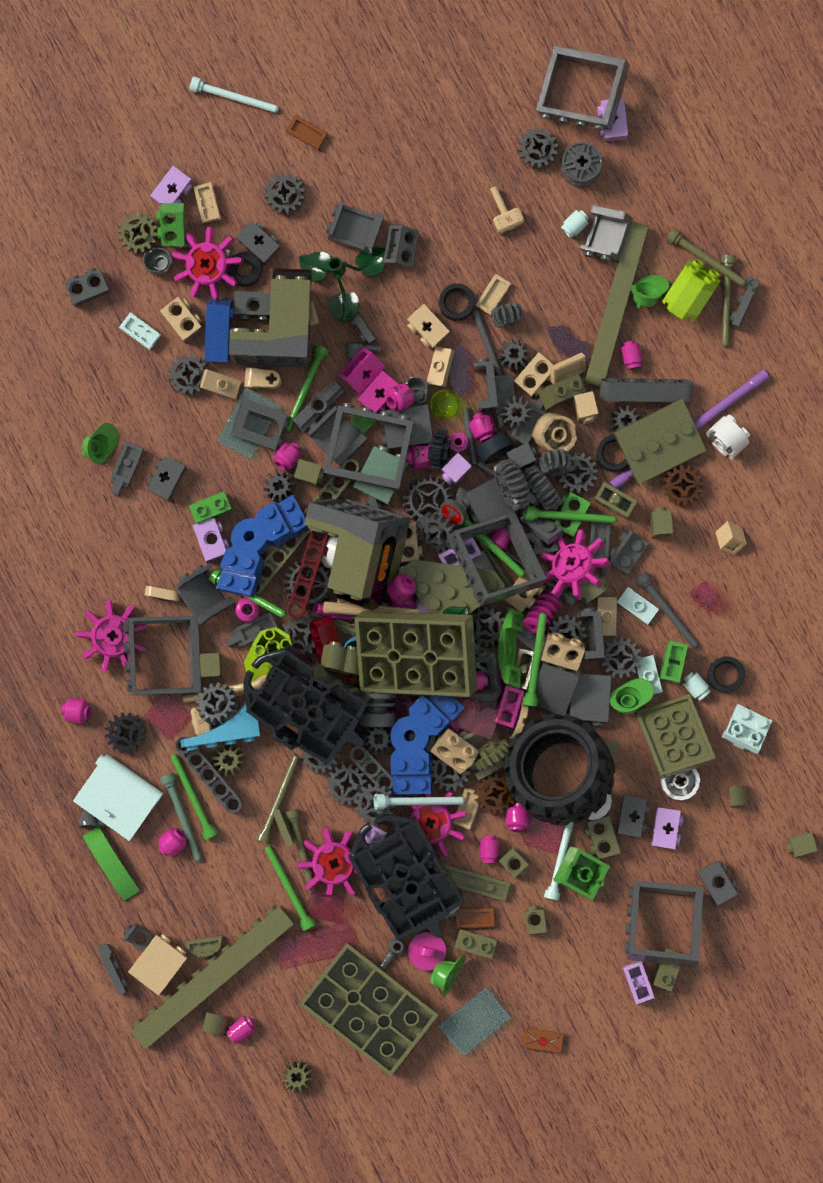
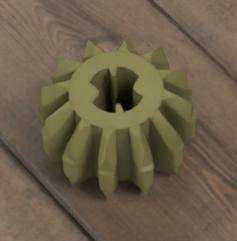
(231, 754)
(295, 1069)

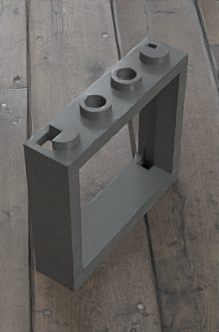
(588, 58)
(360, 477)
(521, 546)
(193, 654)
(658, 956)

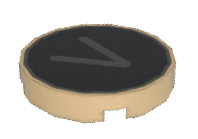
(519, 723)

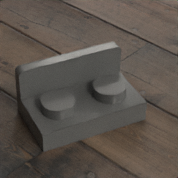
(628, 552)

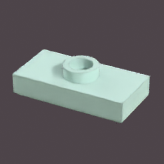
(140, 331)
(637, 605)
(649, 672)

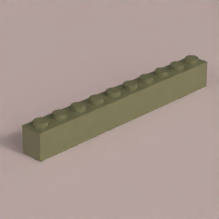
(212, 977)

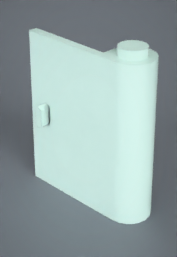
(119, 792)

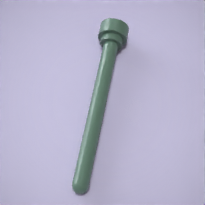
(169, 782)

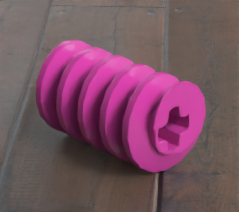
(545, 604)

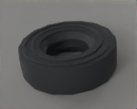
(254, 275)

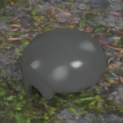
(158, 261)
(420, 389)

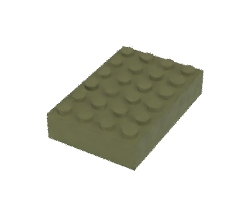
(416, 653)
(368, 1009)

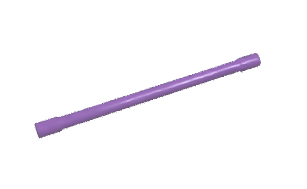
(753, 383)

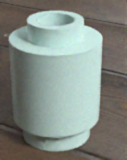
(575, 223)
(696, 685)

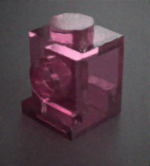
(705, 596)

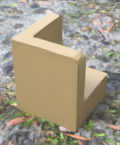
(731, 537)

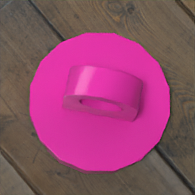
(426, 951)

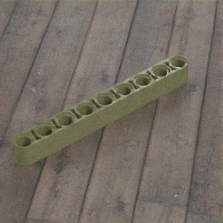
(616, 304)
(288, 552)

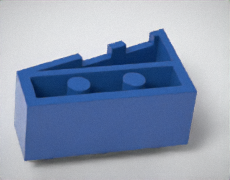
(218, 328)

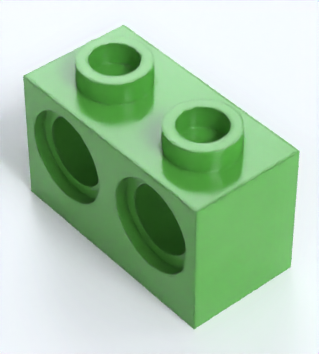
(174, 224)
(583, 506)
(210, 507)
(673, 662)

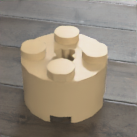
(546, 428)

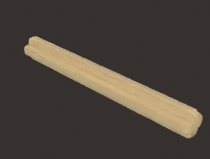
(348, 609)

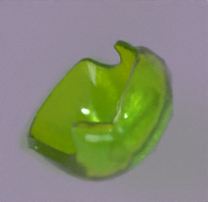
(445, 403)

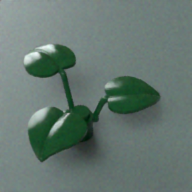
(343, 306)

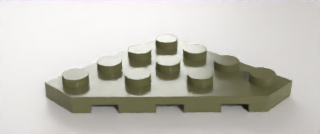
(446, 586)

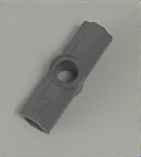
(326, 397)

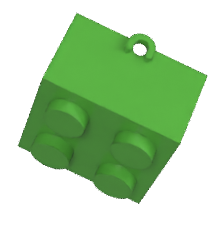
(581, 873)

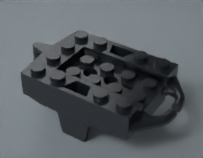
(277, 707)
(378, 869)

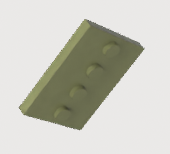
(659, 441)
(675, 736)

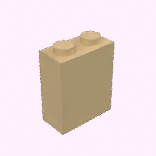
(158, 963)

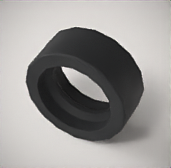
(456, 316)
(601, 460)
(740, 677)

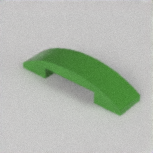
(507, 647)
(111, 863)

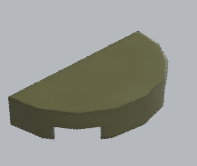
(284, 827)
(204, 947)

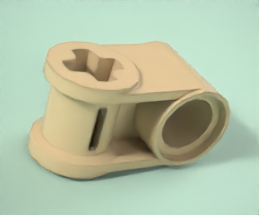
(258, 379)

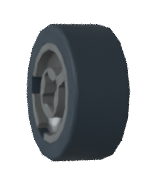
(495, 448)

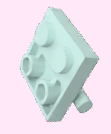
(747, 729)

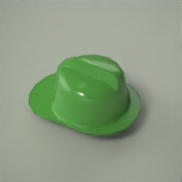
(648, 290)
(100, 443)
(631, 696)
(445, 974)

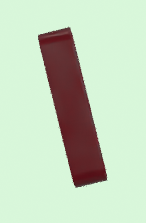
(307, 582)
(324, 632)

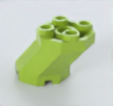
(691, 290)
(265, 642)

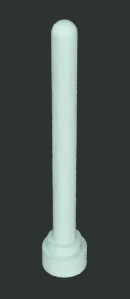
(198, 85)
(382, 801)
(553, 891)

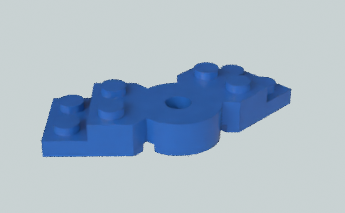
(243, 560)
(411, 761)

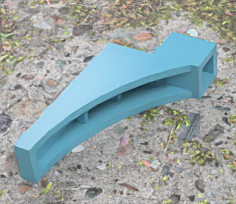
(238, 727)

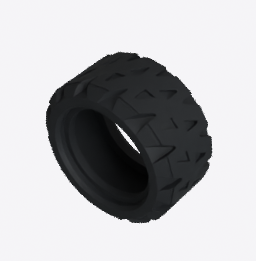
(532, 742)

